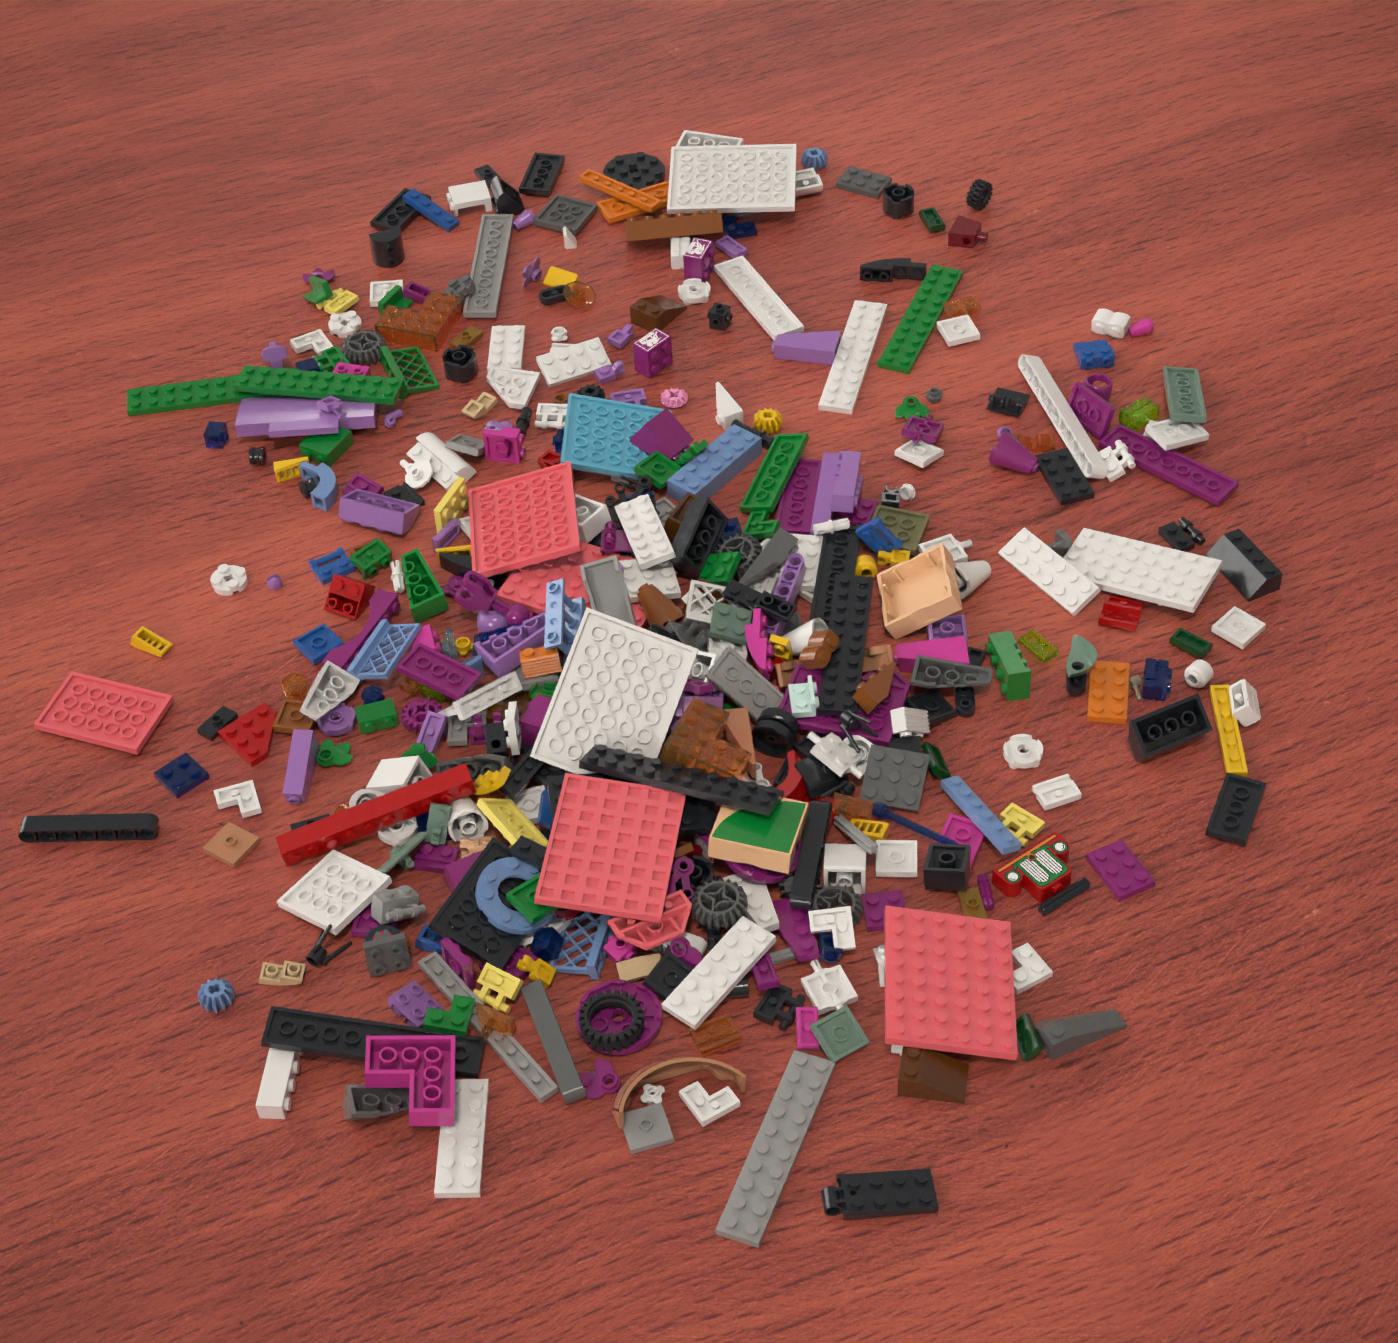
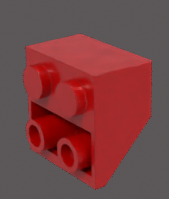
(348, 596)

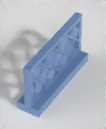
(378, 645)
(595, 955)

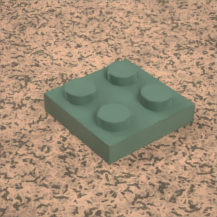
(729, 623)
(839, 1034)

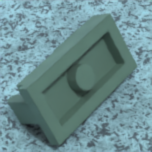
(437, 823)

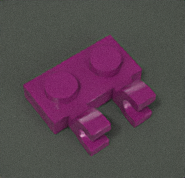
(477, 733)

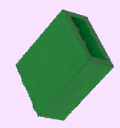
(326, 447)

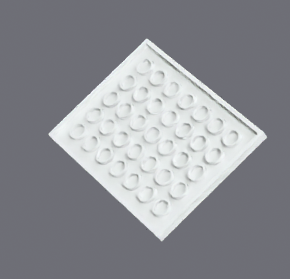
(732, 178)
(613, 692)

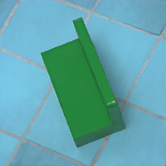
(320, 292)
(394, 298)

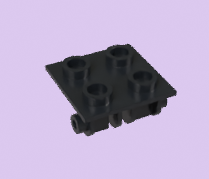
(1007, 401)

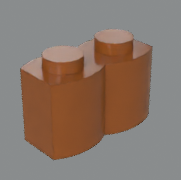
(819, 649)

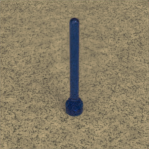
(882, 811)

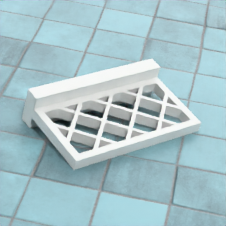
(702, 619)
(484, 697)

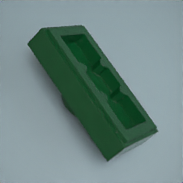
(932, 220)
(1190, 643)
(937, 761)
(1027, 1037)

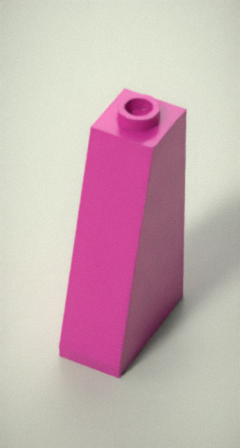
(948, 649)

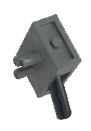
(685, 634)

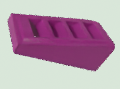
(416, 292)

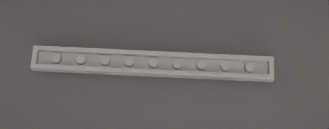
(503, 1045)

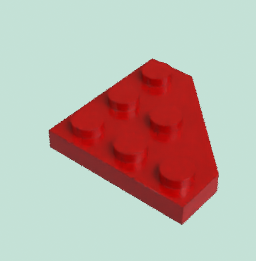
(251, 734)

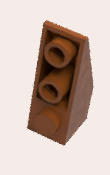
(877, 688)

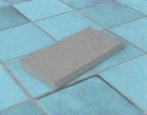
(743, 683)

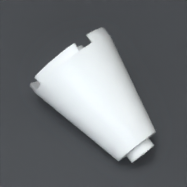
(971, 575)
(800, 636)
(466, 820)

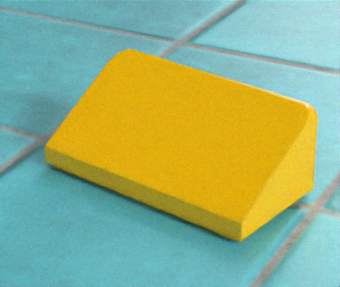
(559, 277)
(459, 550)

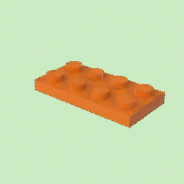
(1108, 692)

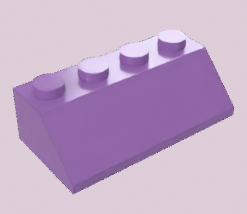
(378, 511)

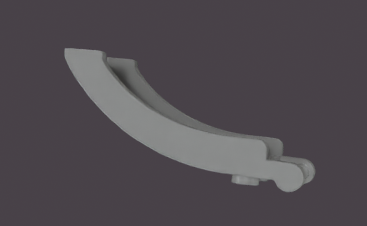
(608, 589)

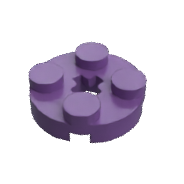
(344, 725)

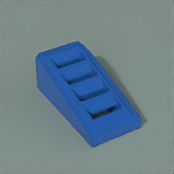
(429, 945)

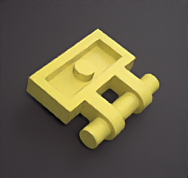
(338, 302)
(1023, 821)
(501, 982)

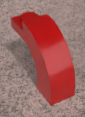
(794, 785)

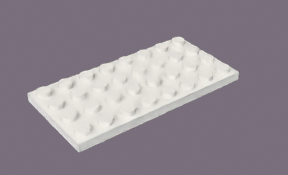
(1143, 569)

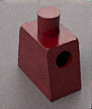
(966, 233)

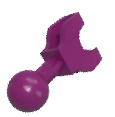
(482, 597)

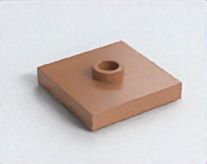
(231, 845)

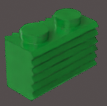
(376, 716)

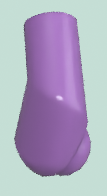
(390, 419)

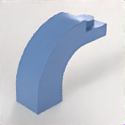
(326, 492)

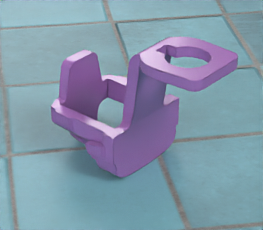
(274, 354)

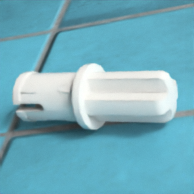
(831, 526)
(397, 576)

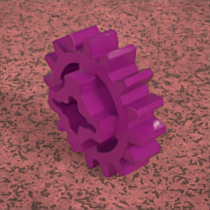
(418, 710)

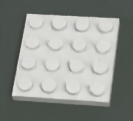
(334, 891)

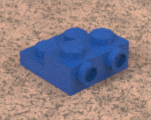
(1094, 354)

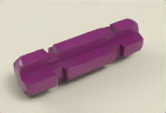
(985, 891)

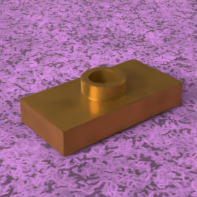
(467, 337)
(972, 903)

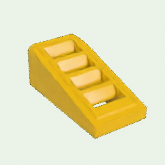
(281, 467)
(144, 633)
(878, 829)

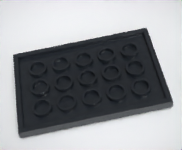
(467, 925)

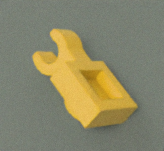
(893, 558)
(538, 969)

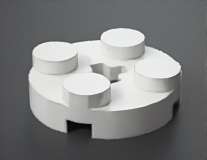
(701, 292)
(349, 319)
(225, 572)
(1016, 759)
(400, 836)

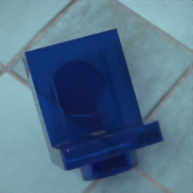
(827, 950)

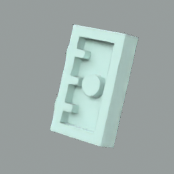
(802, 698)

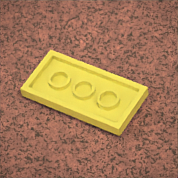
(510, 820)

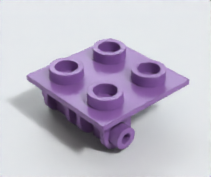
(412, 1003)

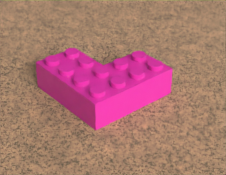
(420, 1064)

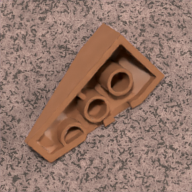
(739, 734)

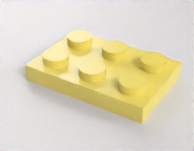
(452, 504)

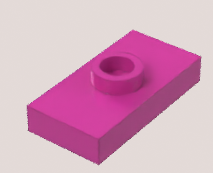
(805, 1038)

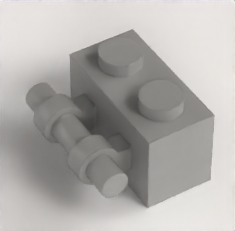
(396, 904)

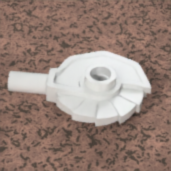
(417, 473)

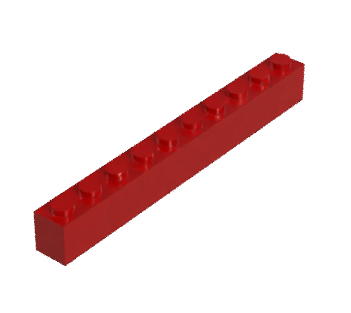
(375, 814)

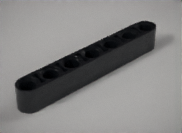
(88, 827)
(810, 855)

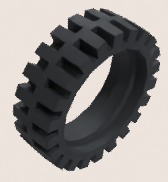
(616, 1040)

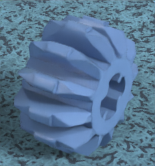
(814, 158)
(216, 995)

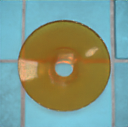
(579, 294)

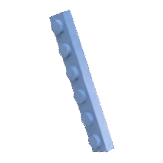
(980, 815)

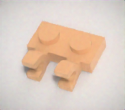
(473, 845)

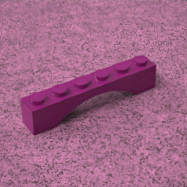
(382, 606)

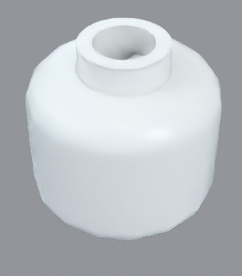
(1198, 673)

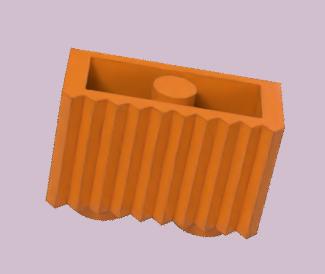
(539, 661)

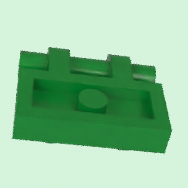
(332, 357)
(693, 450)

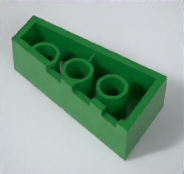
(423, 589)
(1009, 665)

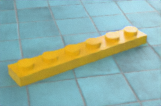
(1228, 731)

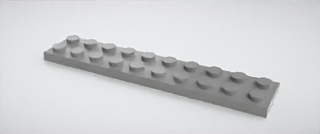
(489, 265)
(775, 1149)

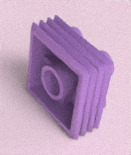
(948, 627)

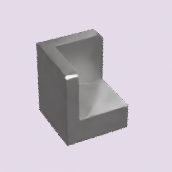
(1062, 542)

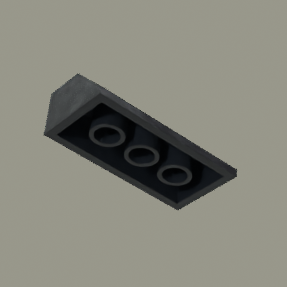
(698, 535)
(1245, 565)
(1168, 727)

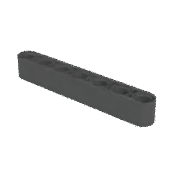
(553, 1042)

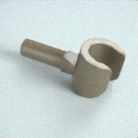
(1134, 682)

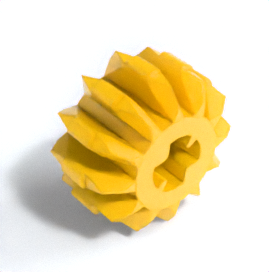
(768, 420)

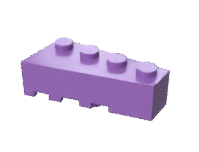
(847, 482)
(502, 651)

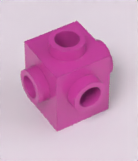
(619, 950)

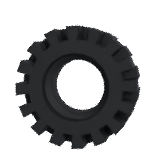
(979, 194)

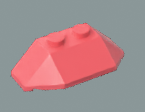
(651, 934)

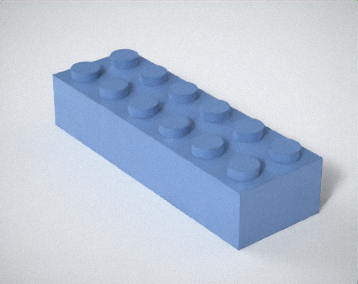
(716, 464)

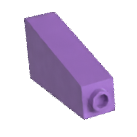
(807, 347)
(300, 766)

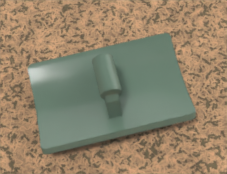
(399, 853)

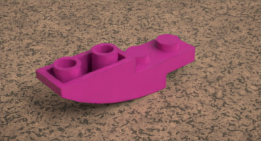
(758, 643)

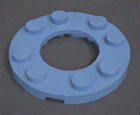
(490, 903)

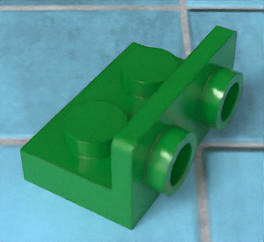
(372, 558)

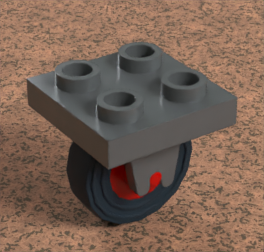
(386, 951)

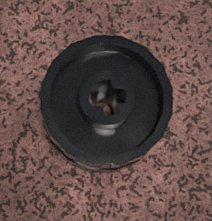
(775, 732)

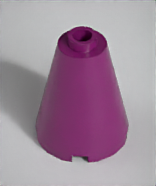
(1013, 455)

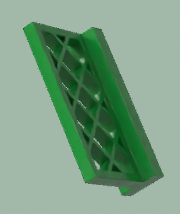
(392, 369)

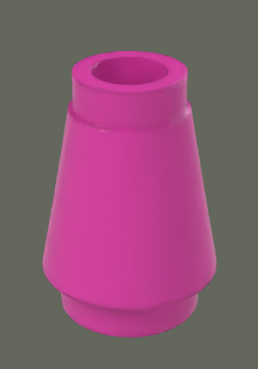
(1142, 327)

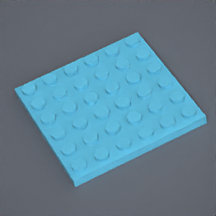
(600, 432)

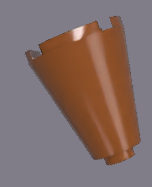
(658, 607)

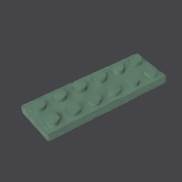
(1184, 395)

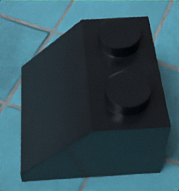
(947, 867)

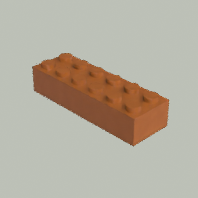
(673, 226)

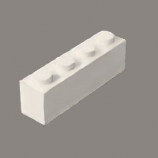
(278, 1083)

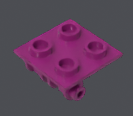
(614, 540)

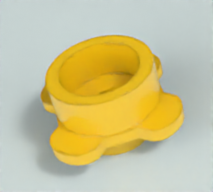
(463, 645)

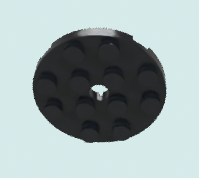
(636, 170)

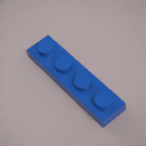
(431, 210)

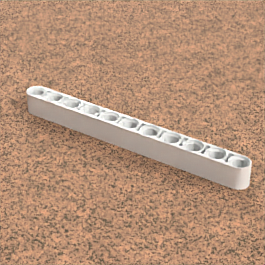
(1062, 417)

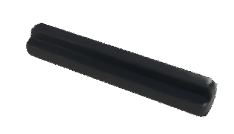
(1064, 896)

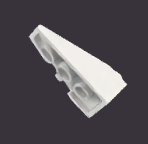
(328, 690)

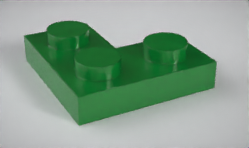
(759, 526)
(453, 1021)

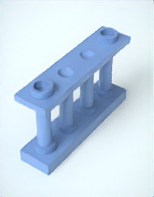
(556, 615)

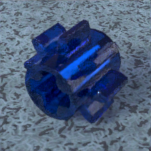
(372, 694)

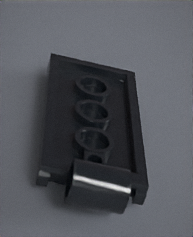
(881, 1194)

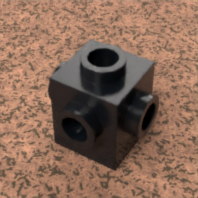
(719, 316)

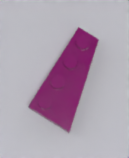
(796, 931)

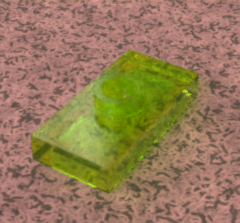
(1038, 646)

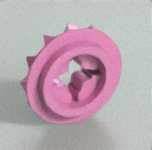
(674, 402)

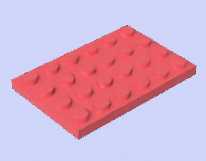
(104, 712)

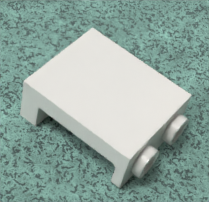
(469, 195)

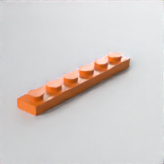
(620, 190)

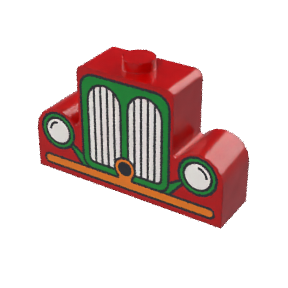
(1036, 869)

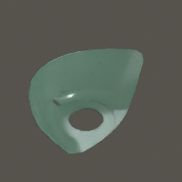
(1082, 652)

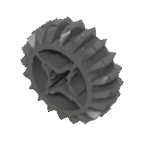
(363, 347)
(743, 545)
(837, 897)
(717, 898)

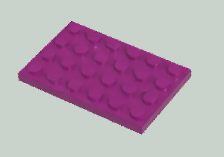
(826, 724)

